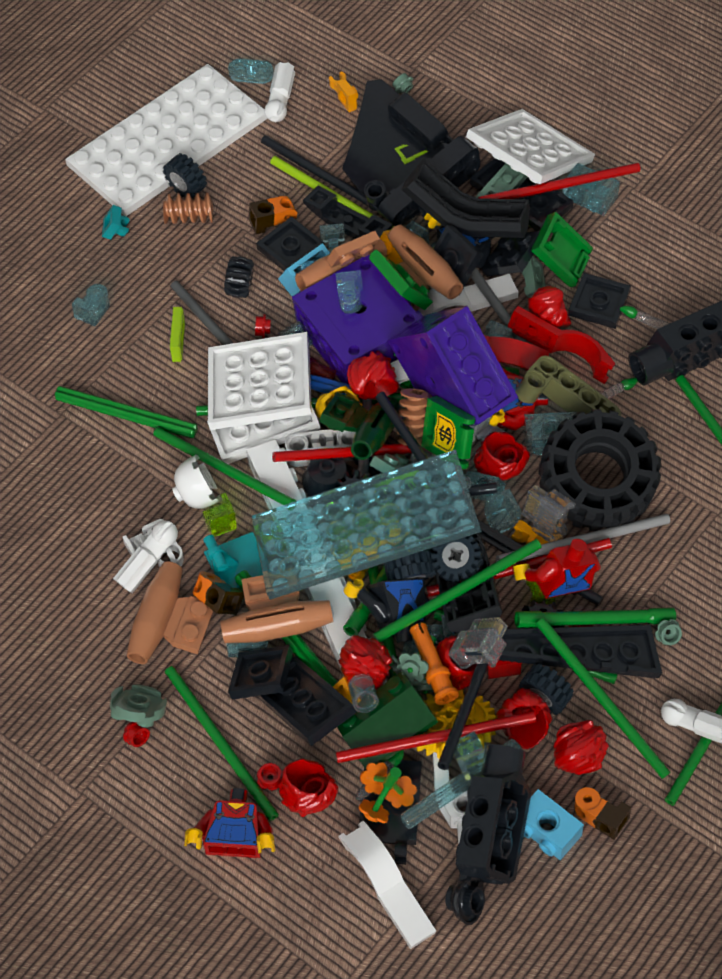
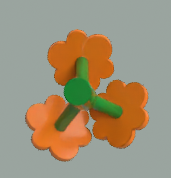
(388, 787)

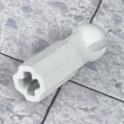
(280, 92)
(146, 556)
(702, 722)

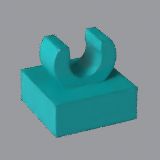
(114, 223)

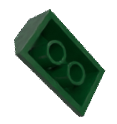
(398, 715)

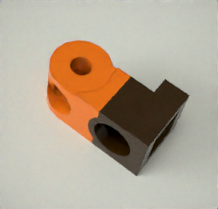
(270, 213)
(218, 594)
(600, 812)

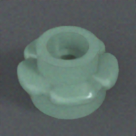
(403, 83)
(673, 636)

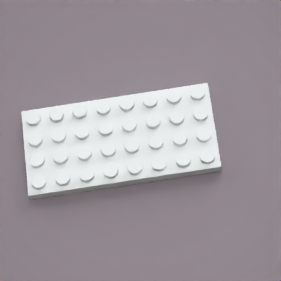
(190, 118)

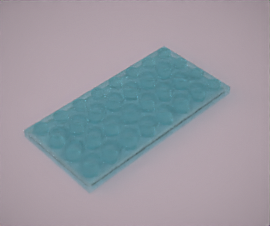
(364, 524)

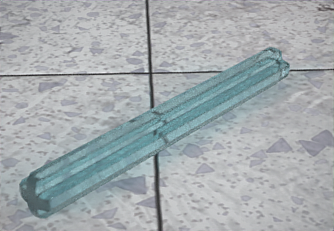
(443, 795)

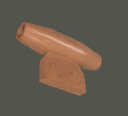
(339, 258)
(424, 263)
(165, 615)
(273, 617)

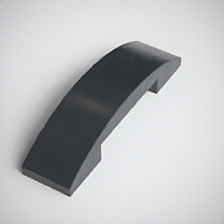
(325, 206)

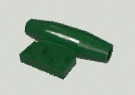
(370, 426)

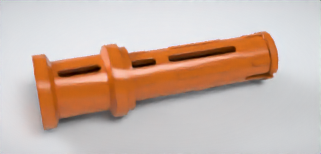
(437, 674)

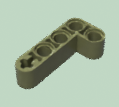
(561, 387)

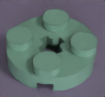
(137, 705)

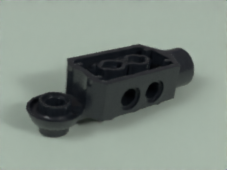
(680, 347)
(490, 830)

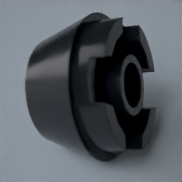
(322, 475)

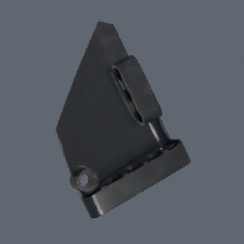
(375, 166)

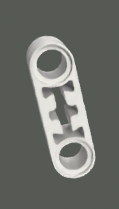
(318, 440)

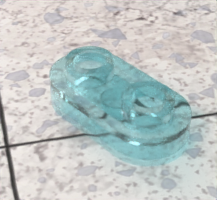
(250, 71)

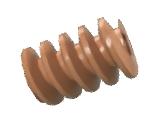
(188, 208)
(414, 412)

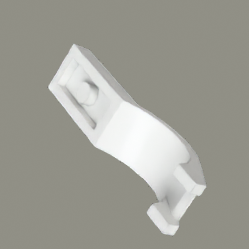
(472, 296)
(389, 885)

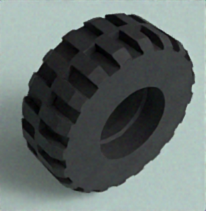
(616, 438)

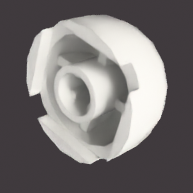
(194, 484)

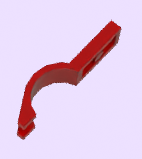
(554, 339)
(515, 352)

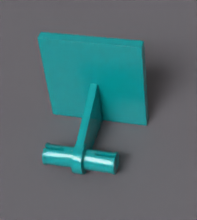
(233, 557)

